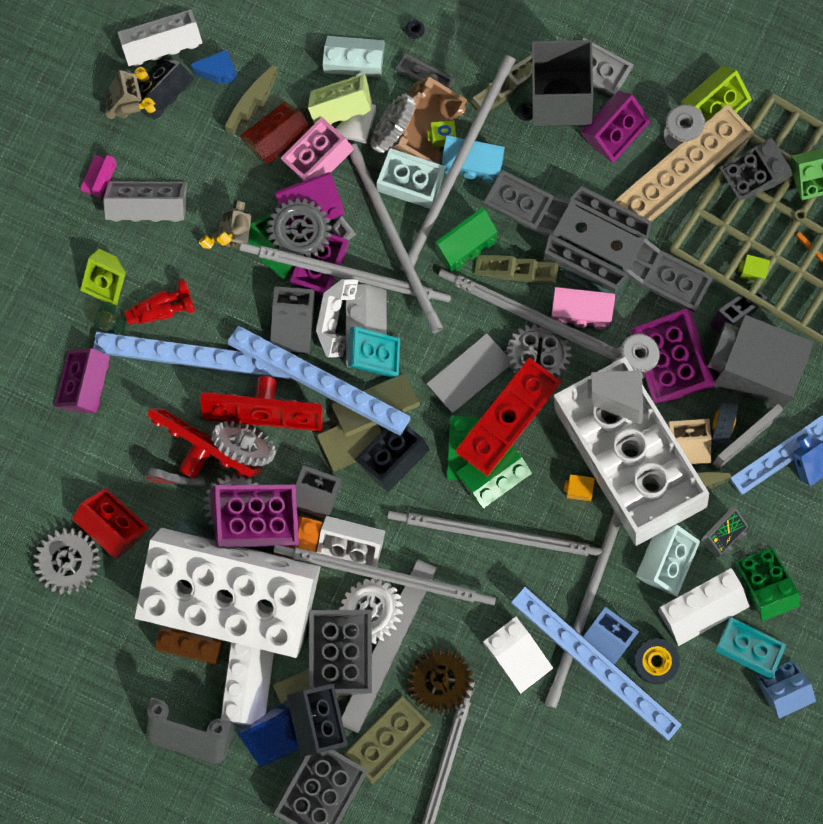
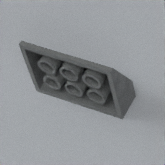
(341, 650)
(319, 789)

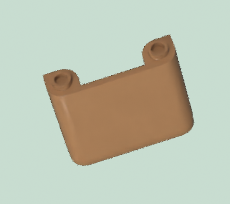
(433, 104)

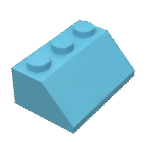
(482, 161)

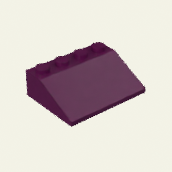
(682, 358)
(254, 515)

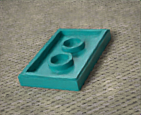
(374, 352)
(750, 647)

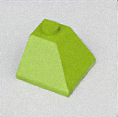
(103, 277)

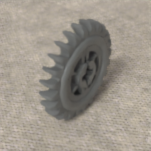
(318, 228)

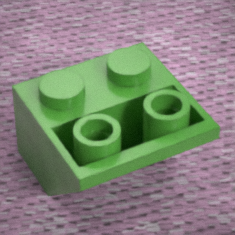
(808, 173)

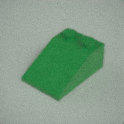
(459, 429)

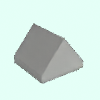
(342, 229)

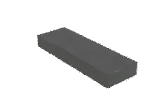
(418, 70)

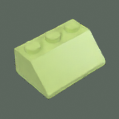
(341, 100)

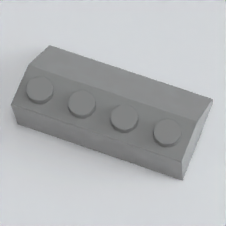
(145, 201)
(366, 311)

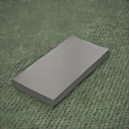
(469, 374)
(748, 436)

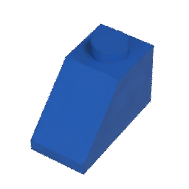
(215, 68)

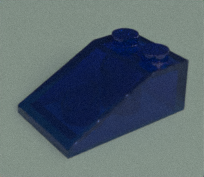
(271, 735)

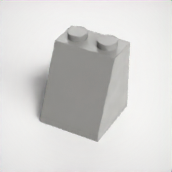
(618, 393)

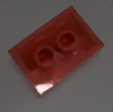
(275, 132)

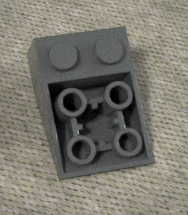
(757, 170)
(292, 318)

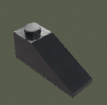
(735, 311)

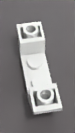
(333, 343)

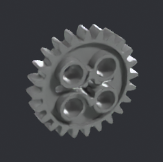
(399, 113)
(520, 351)

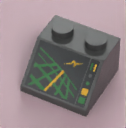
(725, 532)

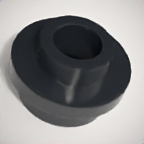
(415, 24)
(525, 106)

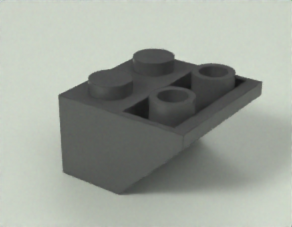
(316, 492)

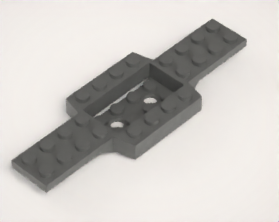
(605, 223)

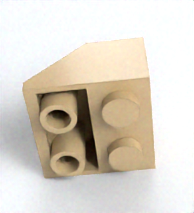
(694, 439)

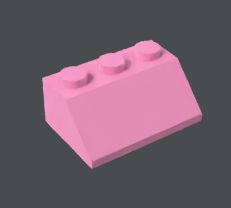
(317, 151)
(583, 308)

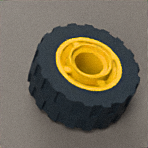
(724, 423)
(669, 658)

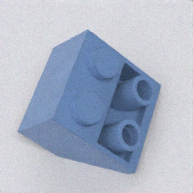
(610, 635)
(787, 689)

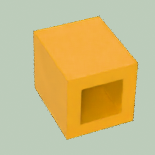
(579, 487)

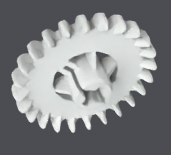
(382, 618)

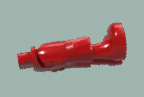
(159, 305)

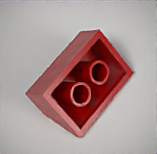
(110, 522)

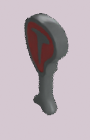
(163, 477)

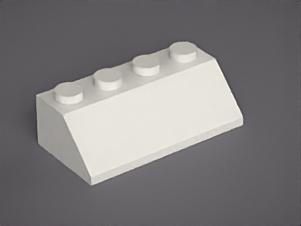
(160, 38)
(704, 607)
(247, 684)

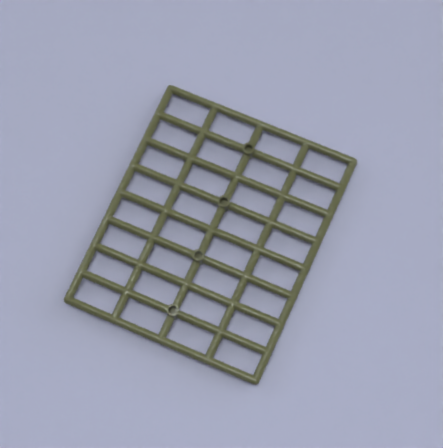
(798, 218)

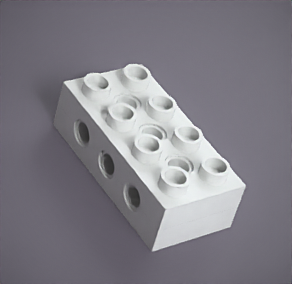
(623, 477)
(245, 574)

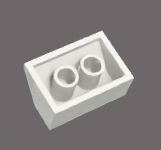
(350, 541)

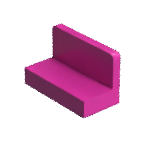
(98, 176)

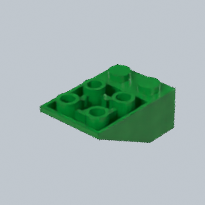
(768, 584)

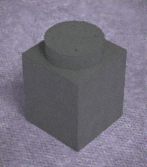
(558, 72)
(759, 361)

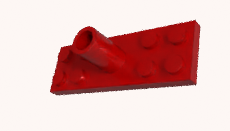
(518, 402)
(262, 409)
(201, 446)

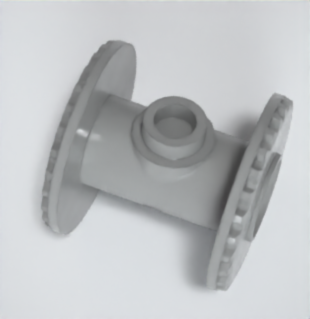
(683, 125)
(640, 352)

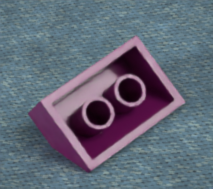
(616, 126)
(317, 189)
(318, 281)
(82, 380)

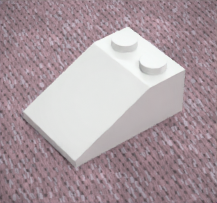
(517, 655)

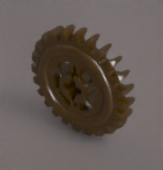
(430, 664)

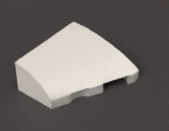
(358, 126)

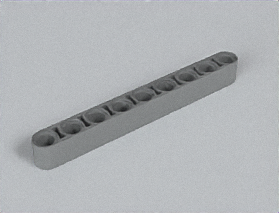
(386, 650)

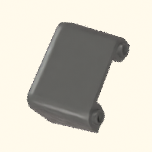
(207, 746)

